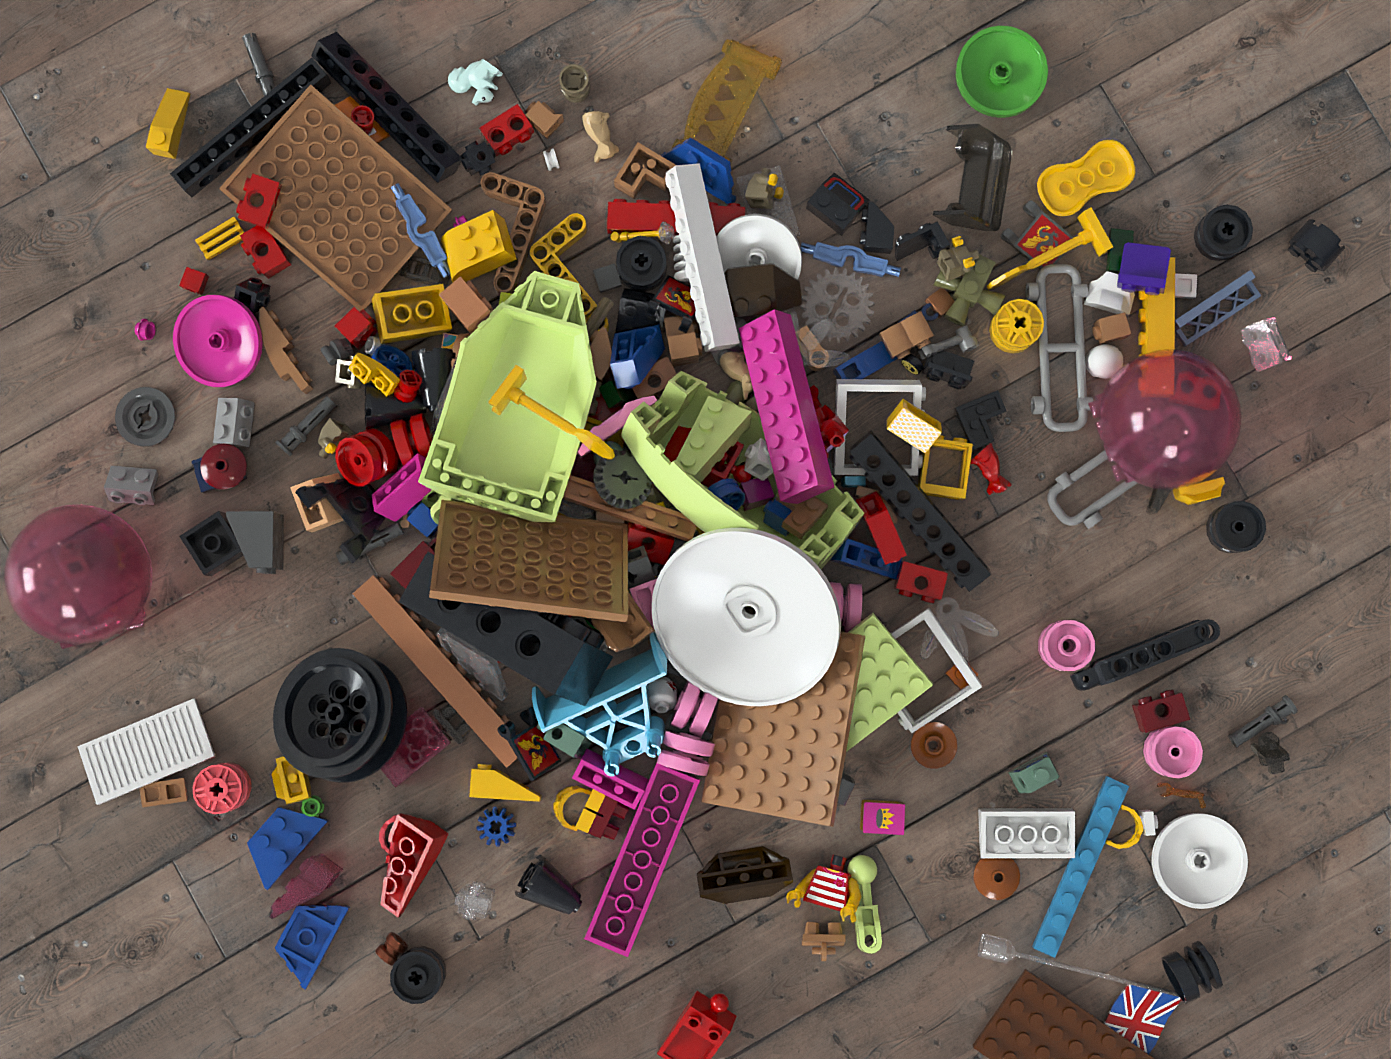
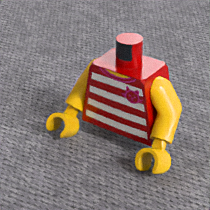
(829, 889)

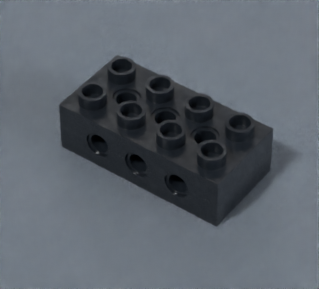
(538, 645)

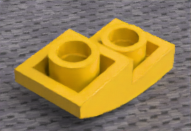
(370, 370)

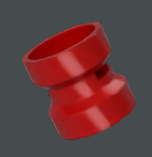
(363, 115)
(408, 386)

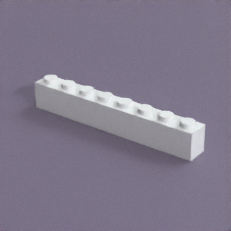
(702, 257)

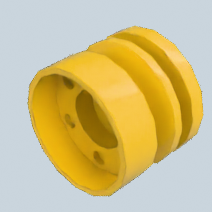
(1014, 339)

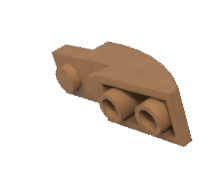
(277, 344)

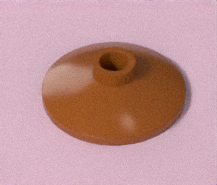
(944, 751)
(984, 877)

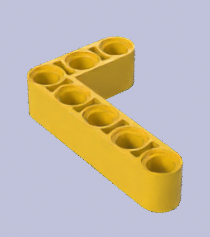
(554, 251)

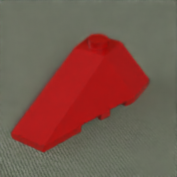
(412, 852)

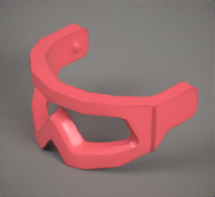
(382, 840)

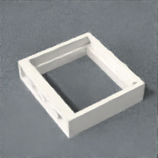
(874, 385)
(906, 719)

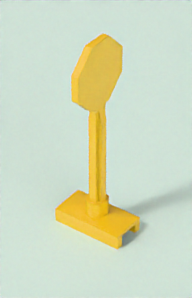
(1092, 232)
(510, 391)

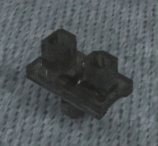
(444, 717)
(1270, 752)

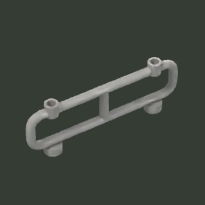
(1042, 403)
(1090, 515)

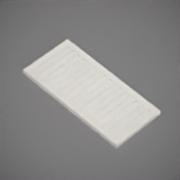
(146, 751)

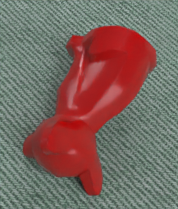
(989, 465)

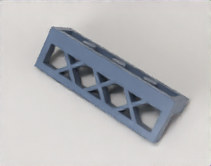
(1211, 301)

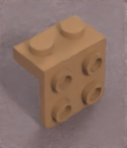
(625, 634)

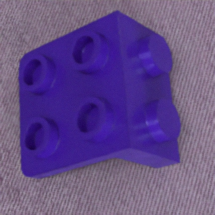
(1144, 268)

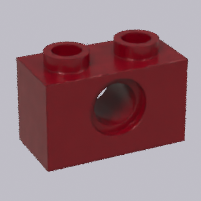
(1174, 712)

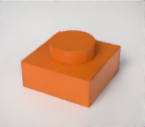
(956, 676)

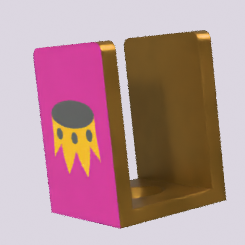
(882, 817)

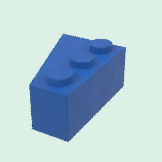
(635, 354)

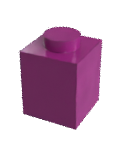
(756, 493)

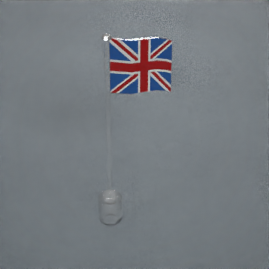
(1136, 1013)

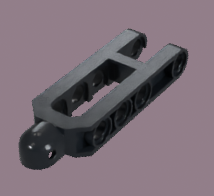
(1172, 644)

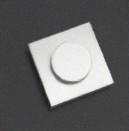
(1185, 286)
(1149, 822)

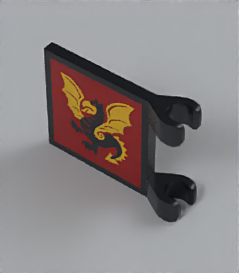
(676, 298)
(529, 746)

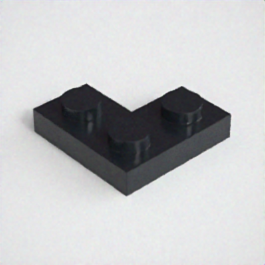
(974, 417)

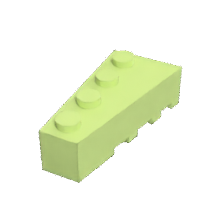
(712, 435)

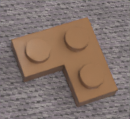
(803, 515)

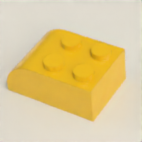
(477, 246)
(411, 314)

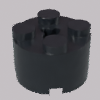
(1316, 246)

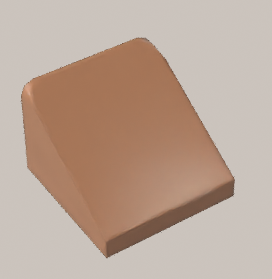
(940, 302)

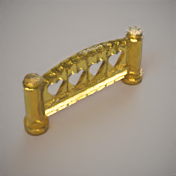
(754, 68)

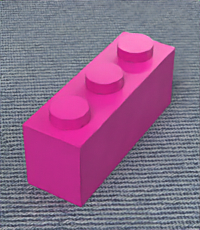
(401, 490)
(624, 787)

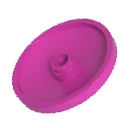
(217, 340)

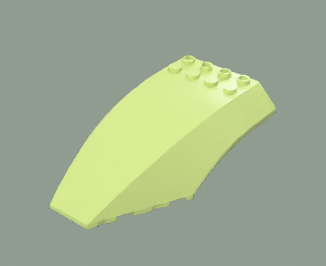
(516, 458)

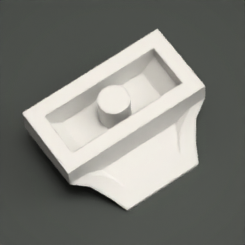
(1106, 296)

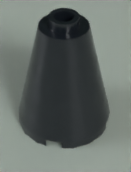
(434, 370)
(383, 410)
(548, 888)

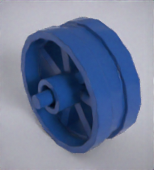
(392, 358)
(728, 492)

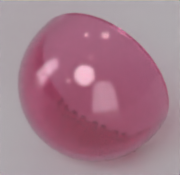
(1168, 419)
(78, 575)

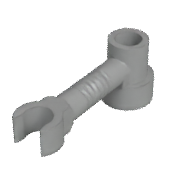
(963, 339)

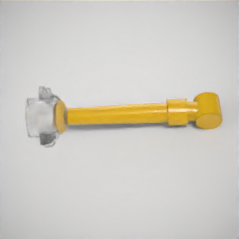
(664, 232)

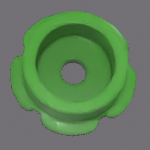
(306, 806)

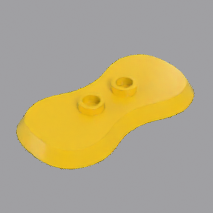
(1071, 185)

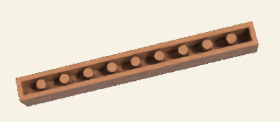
(436, 665)

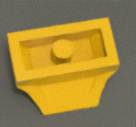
(1200, 491)
(290, 783)

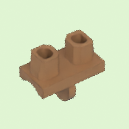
(812, 938)

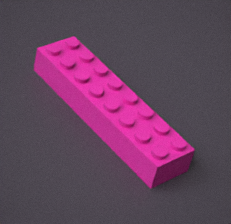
(786, 407)
(642, 859)

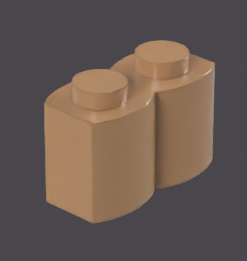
(906, 335)

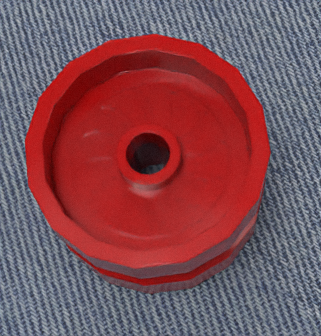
(412, 442)
(365, 457)

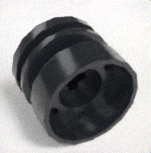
(1189, 973)

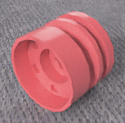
(231, 778)

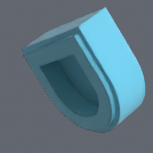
(853, 481)

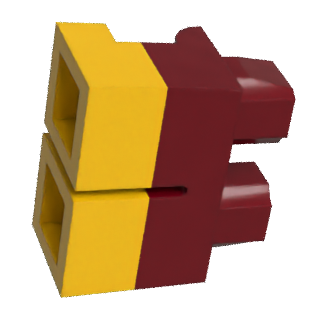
(598, 824)

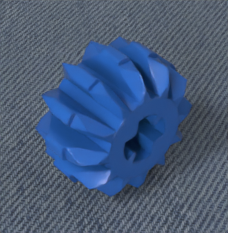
(504, 828)

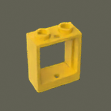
(943, 491)

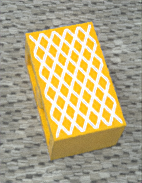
(914, 425)

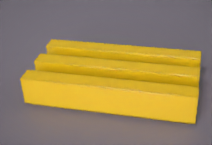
(214, 232)

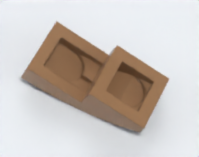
(164, 792)

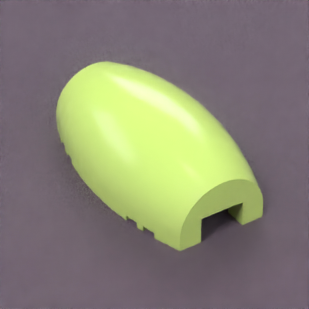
(651, 429)

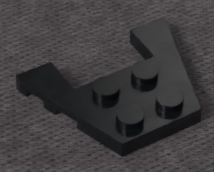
(353, 505)

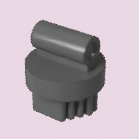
(337, 350)

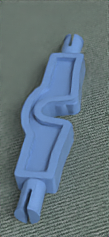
(415, 219)
(862, 262)

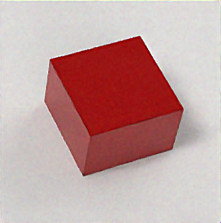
(194, 280)

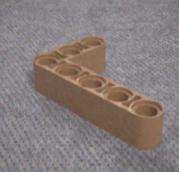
(518, 230)

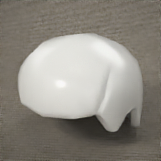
(1104, 361)

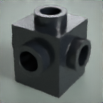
(472, 163)
(253, 294)

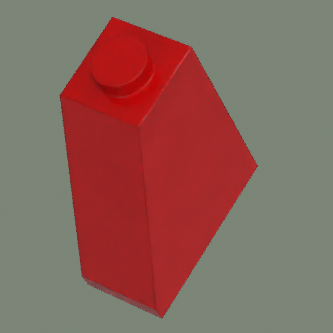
(881, 528)

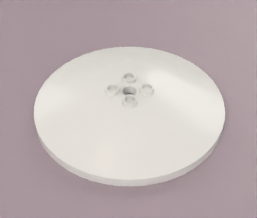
(739, 654)

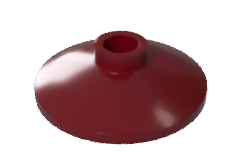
(234, 468)

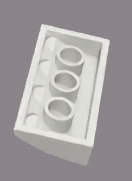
(1026, 832)

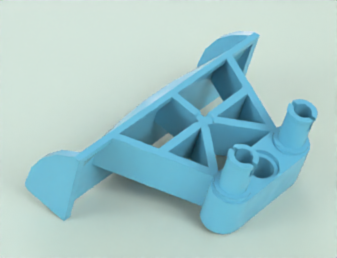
(614, 683)

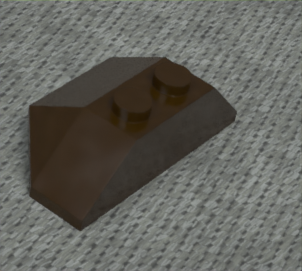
(761, 289)
(744, 875)

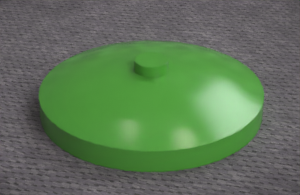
(1001, 71)

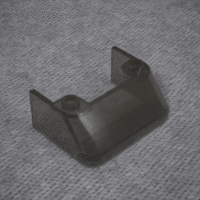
(983, 179)

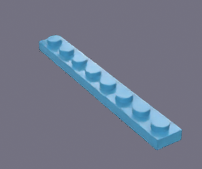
(1081, 867)

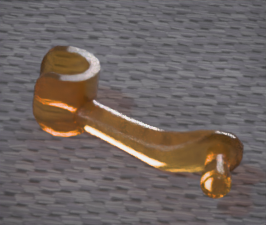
(1182, 793)

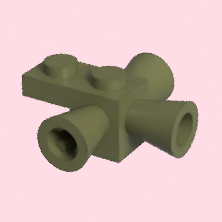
(970, 291)

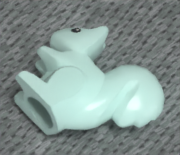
(478, 75)

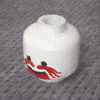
(662, 694)

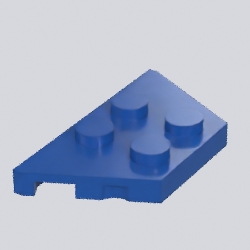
(713, 167)
(281, 842)
(309, 937)

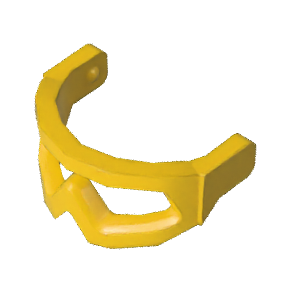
(561, 798)
(1137, 834)

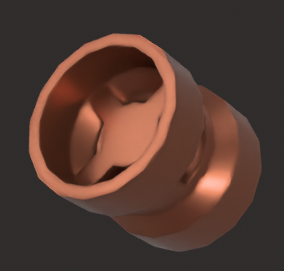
(391, 948)

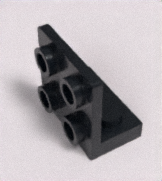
(927, 235)
(632, 311)
(949, 368)

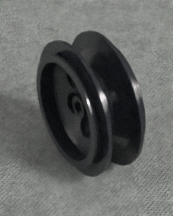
(302, 717)

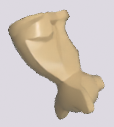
(597, 128)
(736, 368)

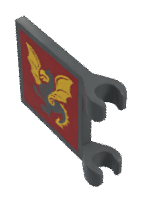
(1039, 236)

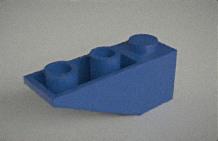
(864, 363)

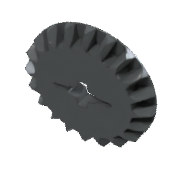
(131, 424)
(612, 489)

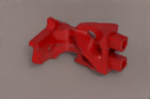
(830, 425)

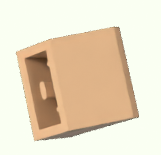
(322, 513)

